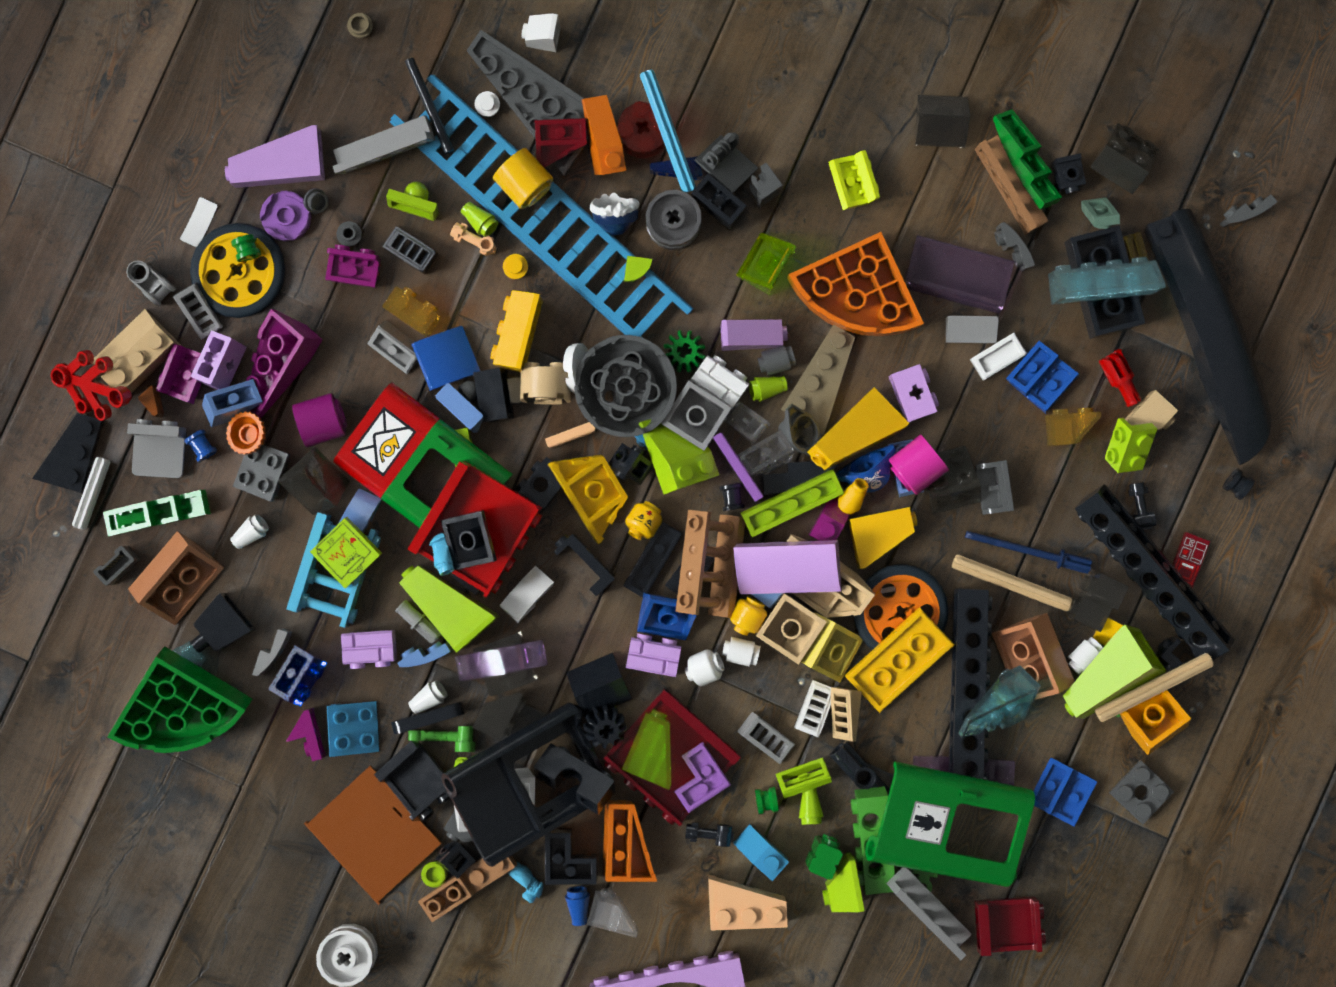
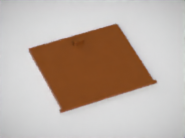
(373, 835)

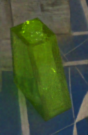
(650, 750)

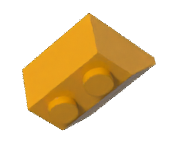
(1155, 721)

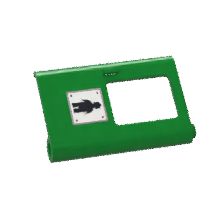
(922, 814)

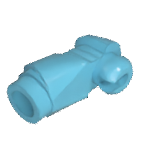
(442, 556)
(525, 878)

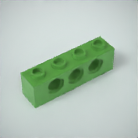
(870, 802)

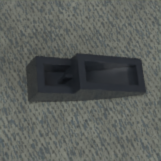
(796, 474)

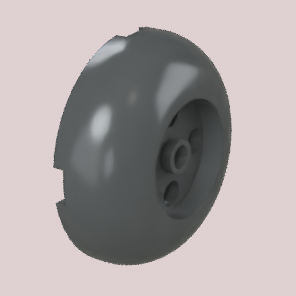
(633, 356)

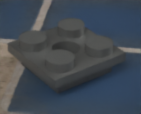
(1156, 792)

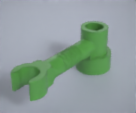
(463, 737)

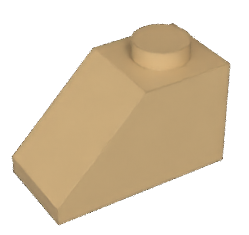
(1154, 410)

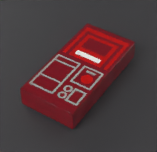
(1190, 557)

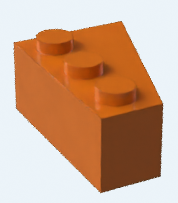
(624, 845)

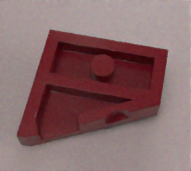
(558, 138)

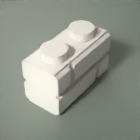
(720, 381)

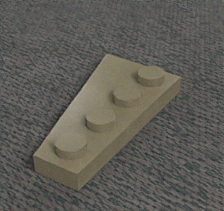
(822, 377)

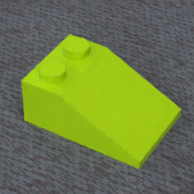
(677, 460)

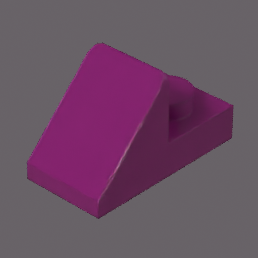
(308, 727)

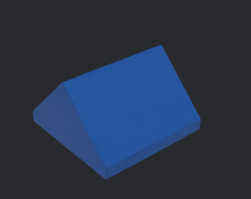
(660, 617)

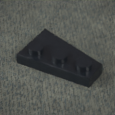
(72, 455)

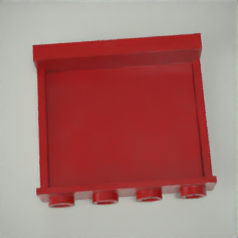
(507, 517)

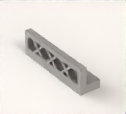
(383, 145)
(929, 910)

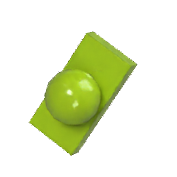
(413, 201)

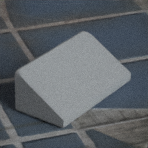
(971, 329)
(394, 346)

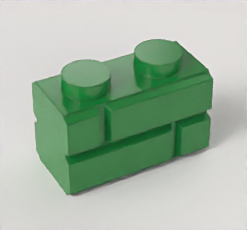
(824, 856)

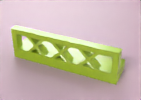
(792, 503)

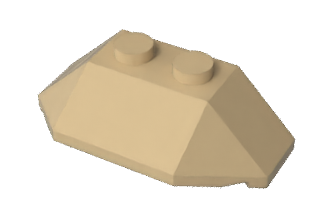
(850, 601)

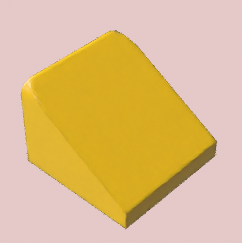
(1107, 632)

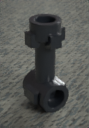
(1143, 517)
(722, 835)

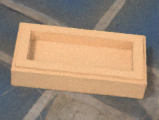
(570, 435)

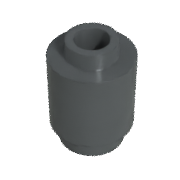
(776, 360)

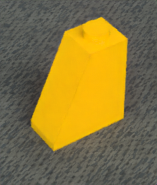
(879, 533)

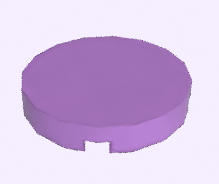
(285, 216)

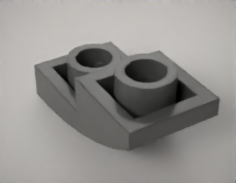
(1238, 215)
(1009, 239)

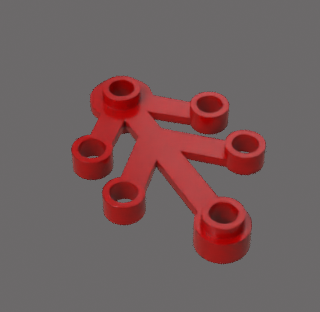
(65, 377)

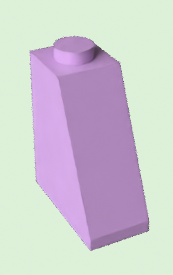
(752, 334)

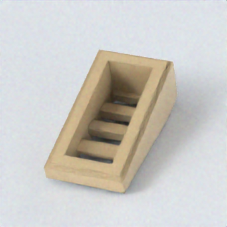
(852, 705)

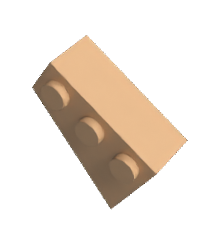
(744, 907)

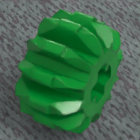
(679, 344)

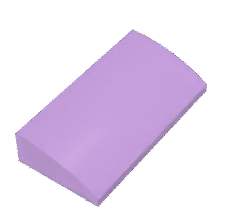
(788, 567)

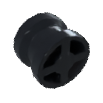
(1238, 484)

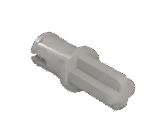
(418, 622)

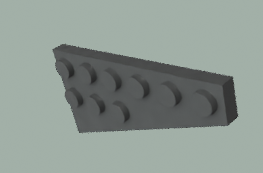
(527, 89)

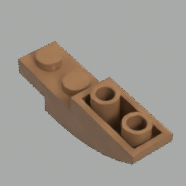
(456, 891)

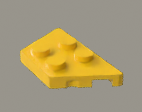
(591, 490)

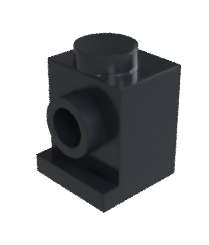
(1063, 181)
(452, 855)

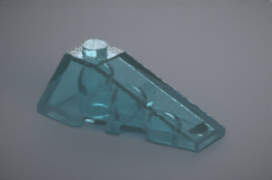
(1003, 703)

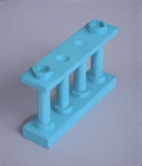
(308, 575)

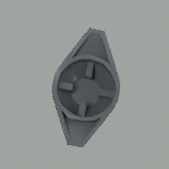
(800, 429)

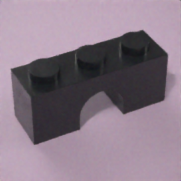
(558, 765)

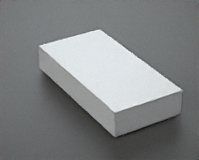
(998, 356)

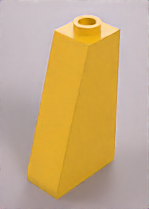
(860, 428)

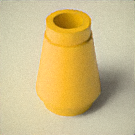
(853, 496)

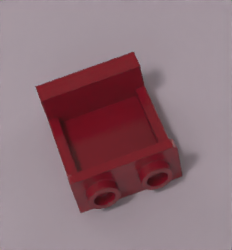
(1009, 925)

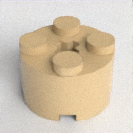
(544, 384)

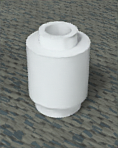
(741, 651)
(1084, 655)

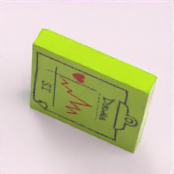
(346, 552)

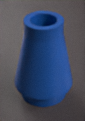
(577, 902)

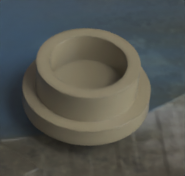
(360, 25)

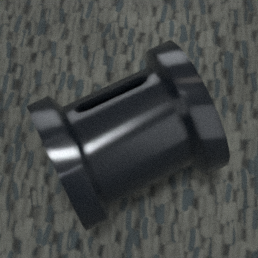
(732, 497)

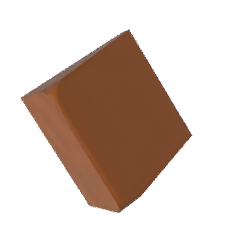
(152, 401)

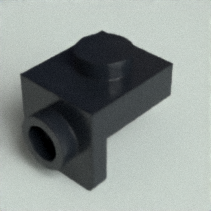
(1165, 653)

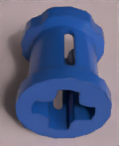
(200, 445)

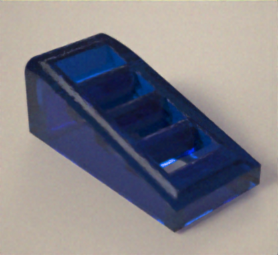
(666, 168)

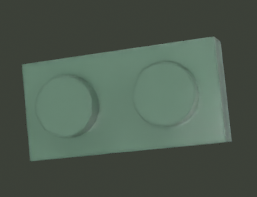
(1100, 212)

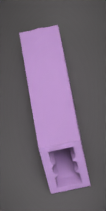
(281, 161)

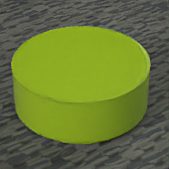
(434, 874)

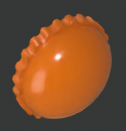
(245, 433)

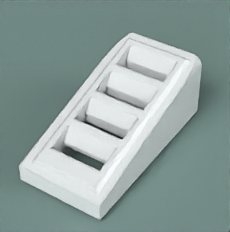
(815, 731)

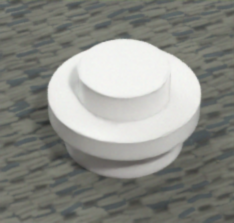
(487, 104)

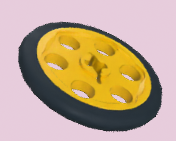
(246, 303)

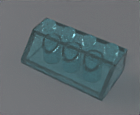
(1106, 281)

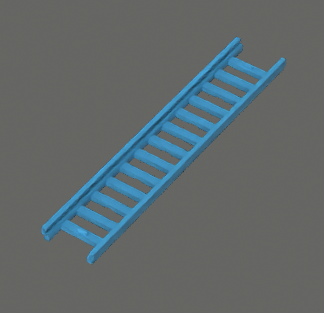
(523, 234)

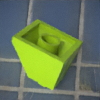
(844, 890)

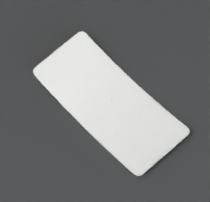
(199, 222)

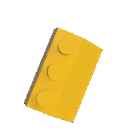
(517, 330)

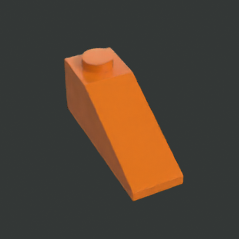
(603, 136)

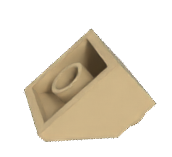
(791, 628)

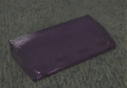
(958, 274)

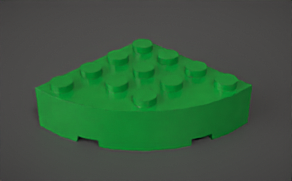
(177, 707)

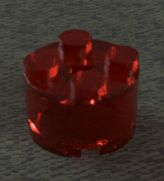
(640, 145)

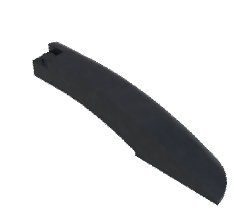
(1213, 331)

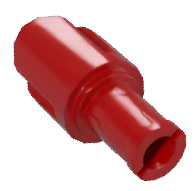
(1120, 376)

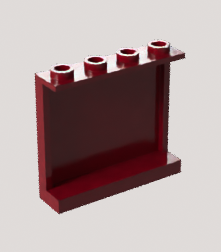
(685, 734)

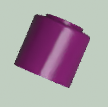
(320, 419)

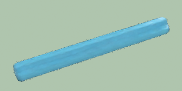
(667, 130)

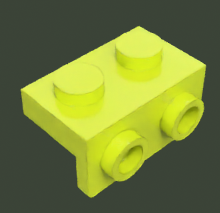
(854, 180)

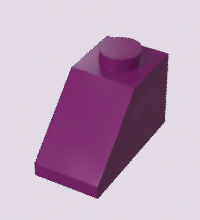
(829, 522)

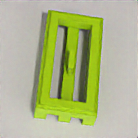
(804, 780)

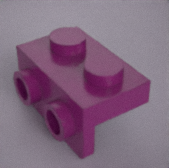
(353, 267)
(177, 373)

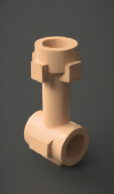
(485, 244)

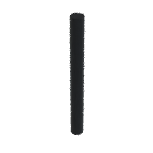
(429, 105)

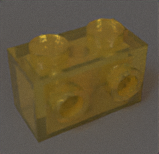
(412, 312)

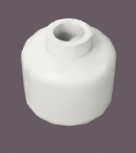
(704, 667)

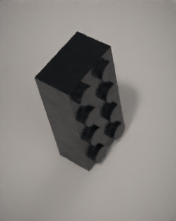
(1104, 315)

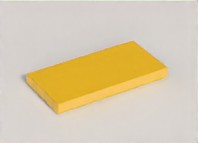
(899, 660)

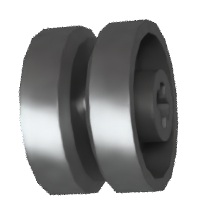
(668, 205)

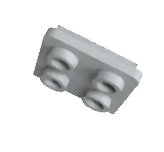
(158, 449)

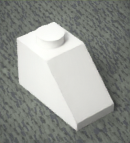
(542, 32)

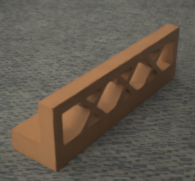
(1009, 185)

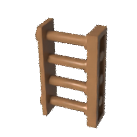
(692, 572)

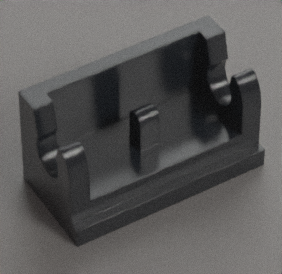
(493, 395)

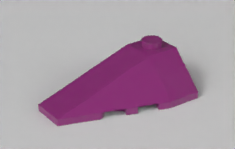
(280, 356)

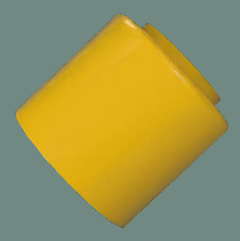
(523, 179)

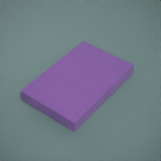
(738, 467)

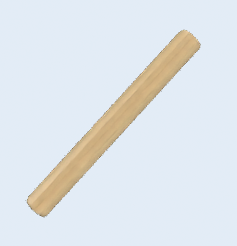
(1011, 583)
(1154, 687)

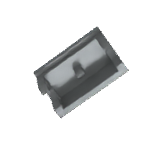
(767, 187)
(995, 487)

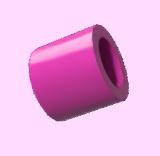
(917, 465)

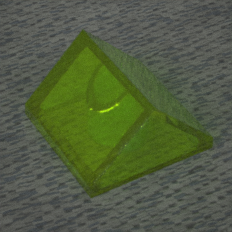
(766, 262)

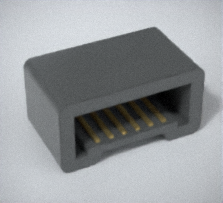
(117, 566)

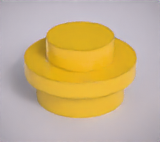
(515, 266)

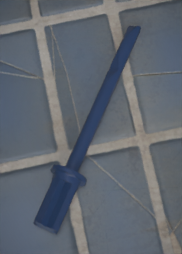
(1063, 559)

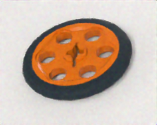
(900, 576)

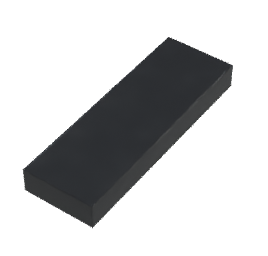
(652, 559)

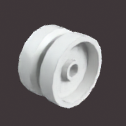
(339, 968)

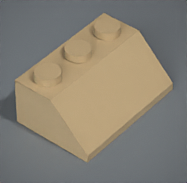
(137, 352)

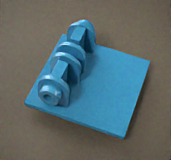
(352, 728)

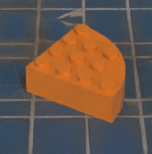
(859, 290)

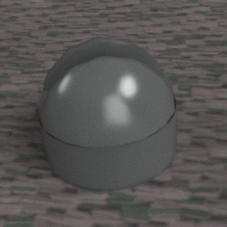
(468, 390)

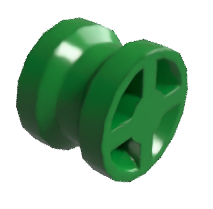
(246, 247)
(766, 800)

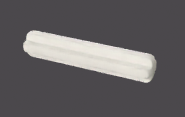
(91, 493)

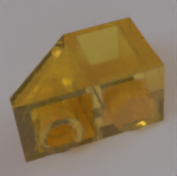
(1071, 427)

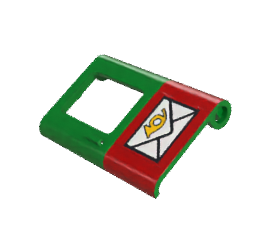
(393, 443)

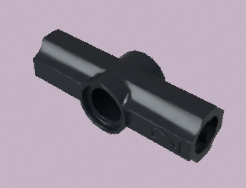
(853, 764)

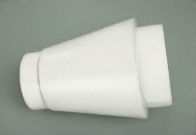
(250, 531)
(429, 696)

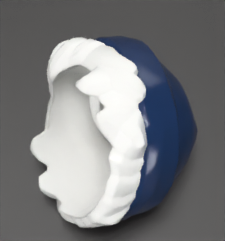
(614, 213)

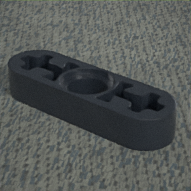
(427, 718)

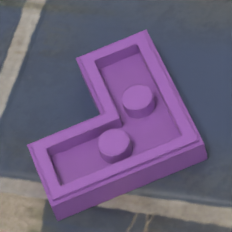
(708, 778)

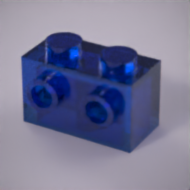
(297, 676)

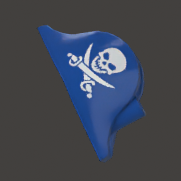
(871, 467)

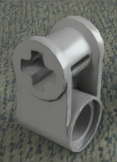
(153, 284)

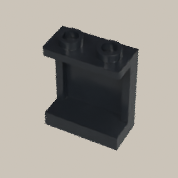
(589, 558)
(415, 780)

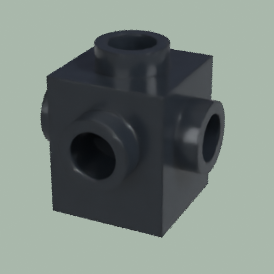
(631, 463)

